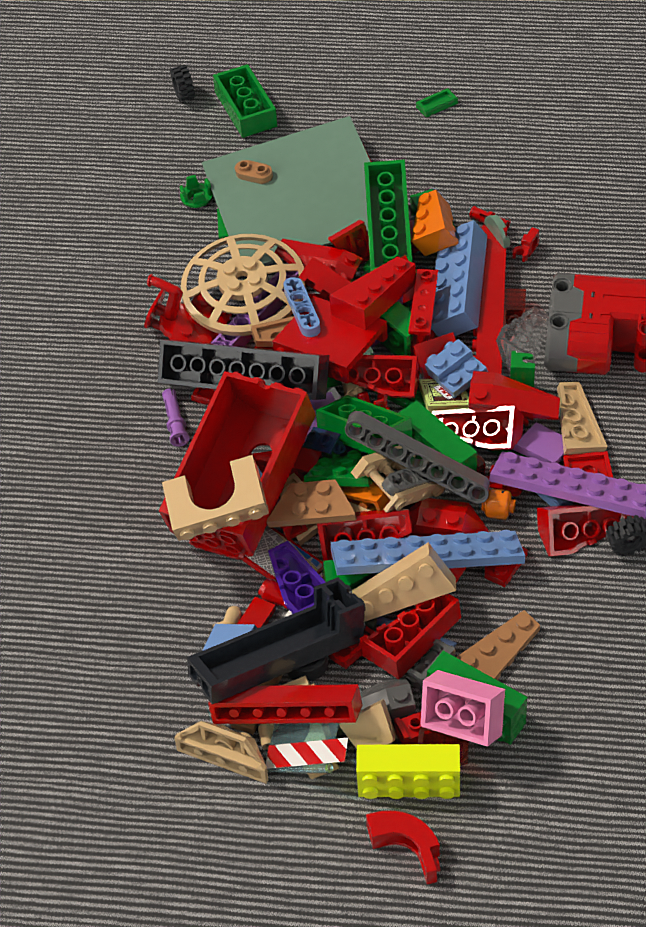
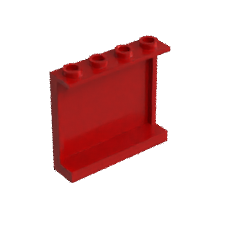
(336, 338)

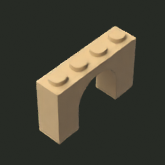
(245, 504)

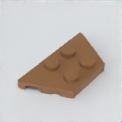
(311, 504)

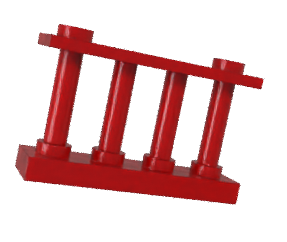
(423, 306)

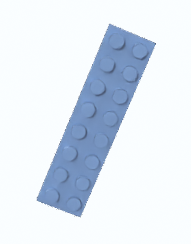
(455, 550)

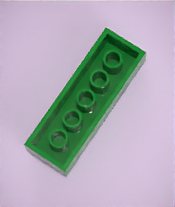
(387, 211)

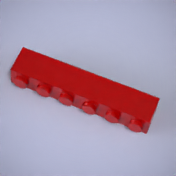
(290, 705)

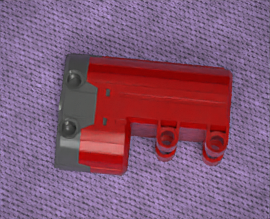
(592, 319)

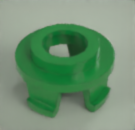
(201, 192)

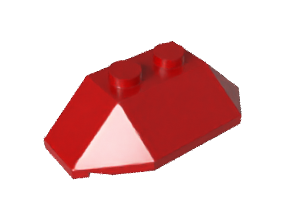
(444, 518)

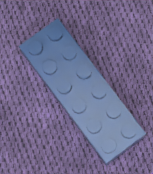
(460, 282)

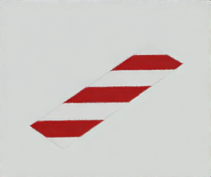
(306, 753)

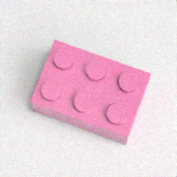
(462, 708)

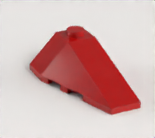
(387, 374)
(485, 427)

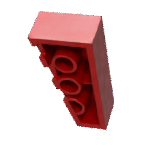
(373, 293)

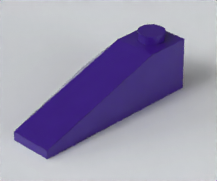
(294, 577)

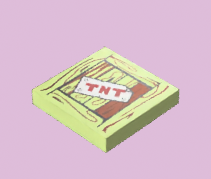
(437, 398)

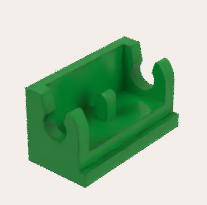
(522, 371)

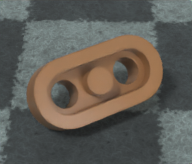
(253, 171)

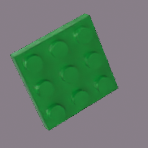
(339, 467)

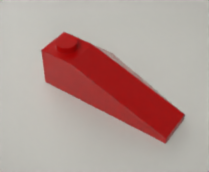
(341, 259)
(496, 390)
(367, 525)
(573, 527)

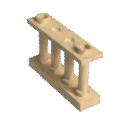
(374, 463)

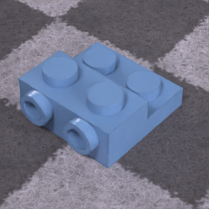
(454, 367)

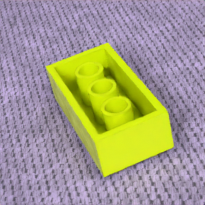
(408, 771)

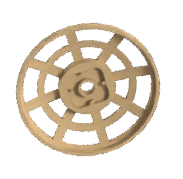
(239, 289)

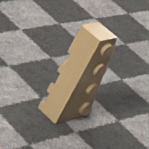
(406, 583)

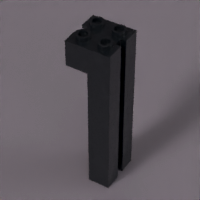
(281, 646)

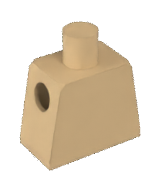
(371, 727)

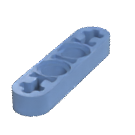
(302, 306)

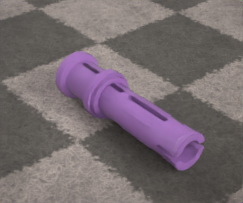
(176, 424)

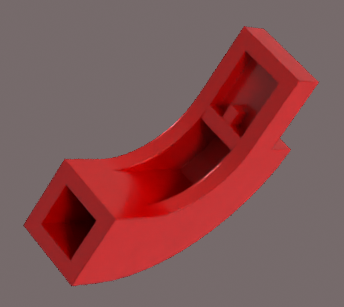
(406, 830)

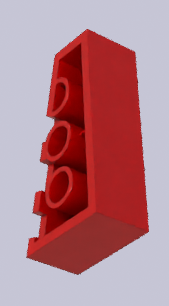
(323, 277)
(411, 635)

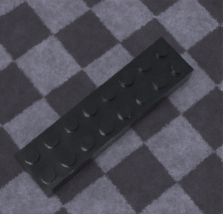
(204, 364)

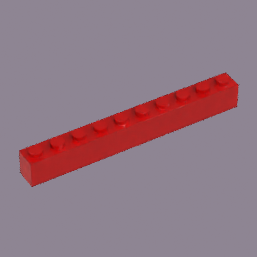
(492, 305)

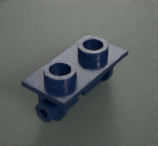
(324, 441)

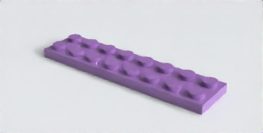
(570, 484)

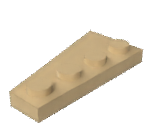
(577, 421)

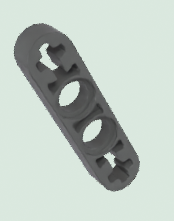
(404, 480)

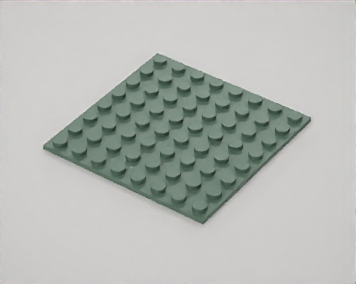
(312, 190)

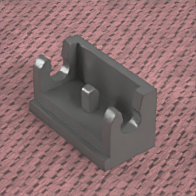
(419, 673)

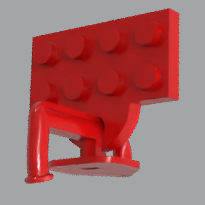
(174, 318)

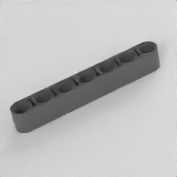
(422, 466)

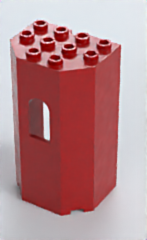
(237, 421)

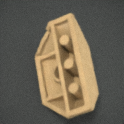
(223, 748)

